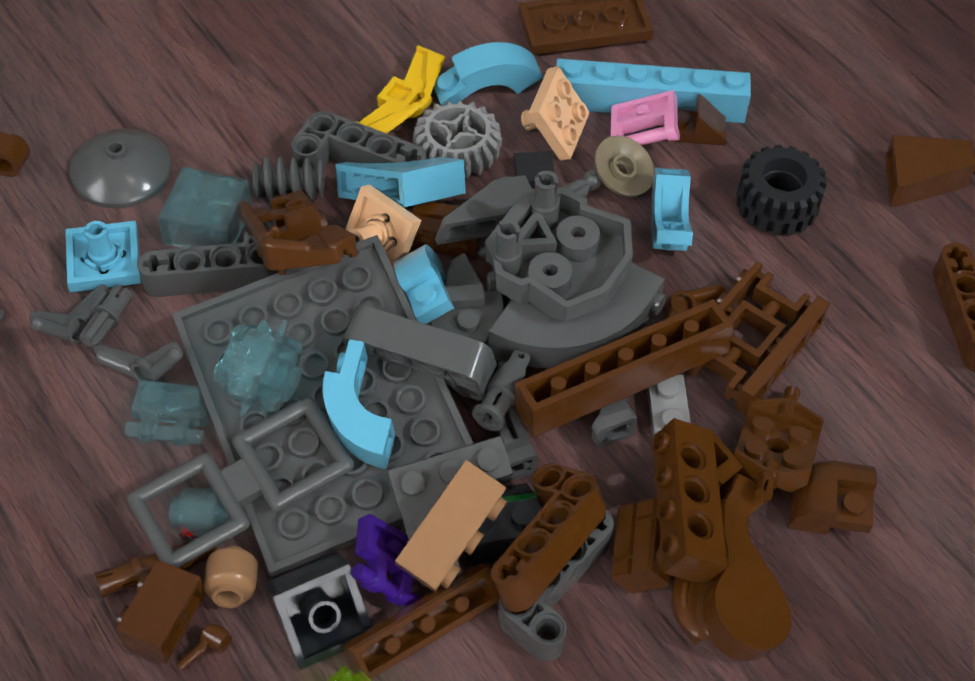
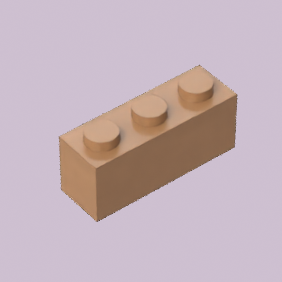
(452, 527)

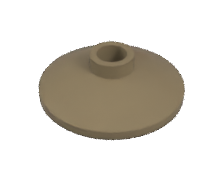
(624, 166)

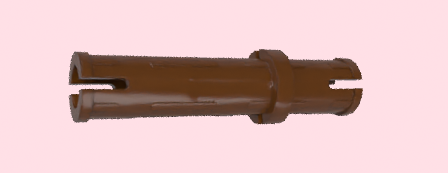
(129, 573)

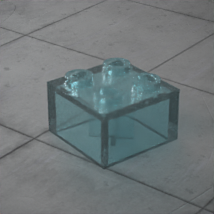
(203, 209)

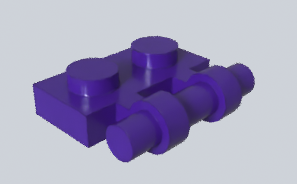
(381, 546)

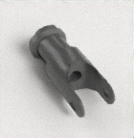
(501, 392)

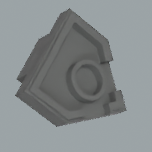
(472, 312)

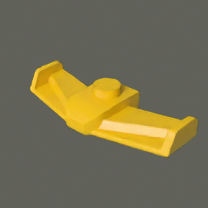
(406, 97)

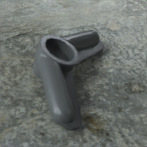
(69, 325)
(151, 366)

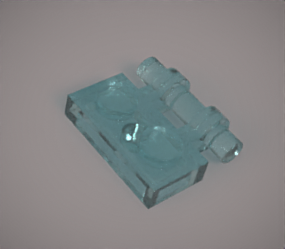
(169, 404)

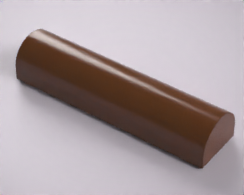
(422, 622)

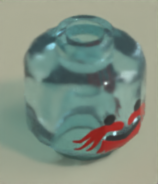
(196, 512)

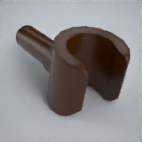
(213, 637)

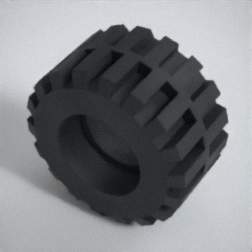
(776, 209)

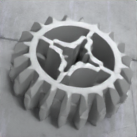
(460, 133)

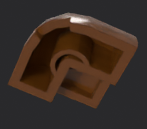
(835, 497)

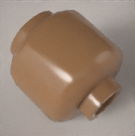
(230, 576)

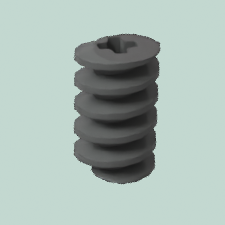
(288, 178)

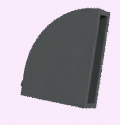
(558, 341)

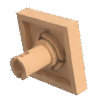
(557, 113)
(370, 219)

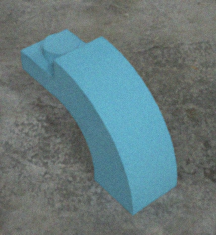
(487, 66)
(671, 210)
(424, 283)
(360, 431)

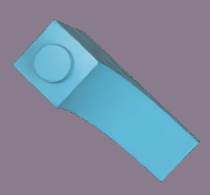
(404, 182)

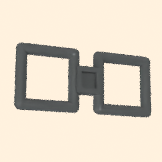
(239, 482)

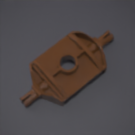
(780, 426)

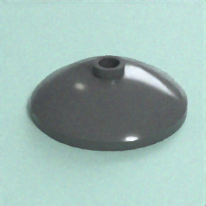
(120, 168)

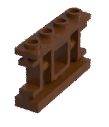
(774, 350)

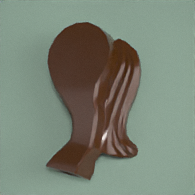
(743, 604)

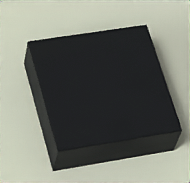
(532, 163)

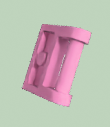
(645, 114)

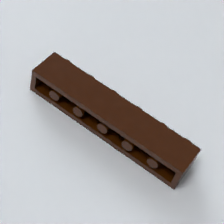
(622, 368)

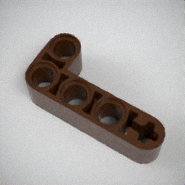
(956, 287)
(568, 516)

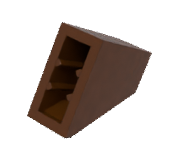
(926, 167)

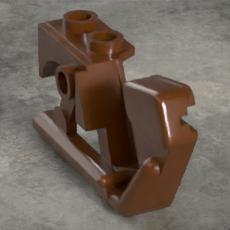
(299, 236)

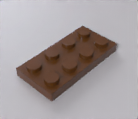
(583, 23)

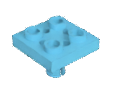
(102, 250)

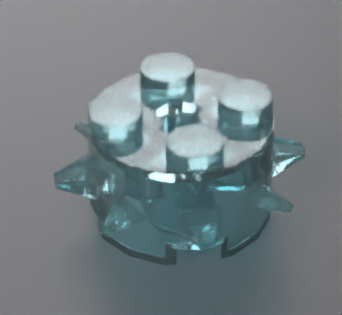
(259, 366)

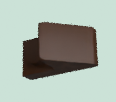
(701, 126)

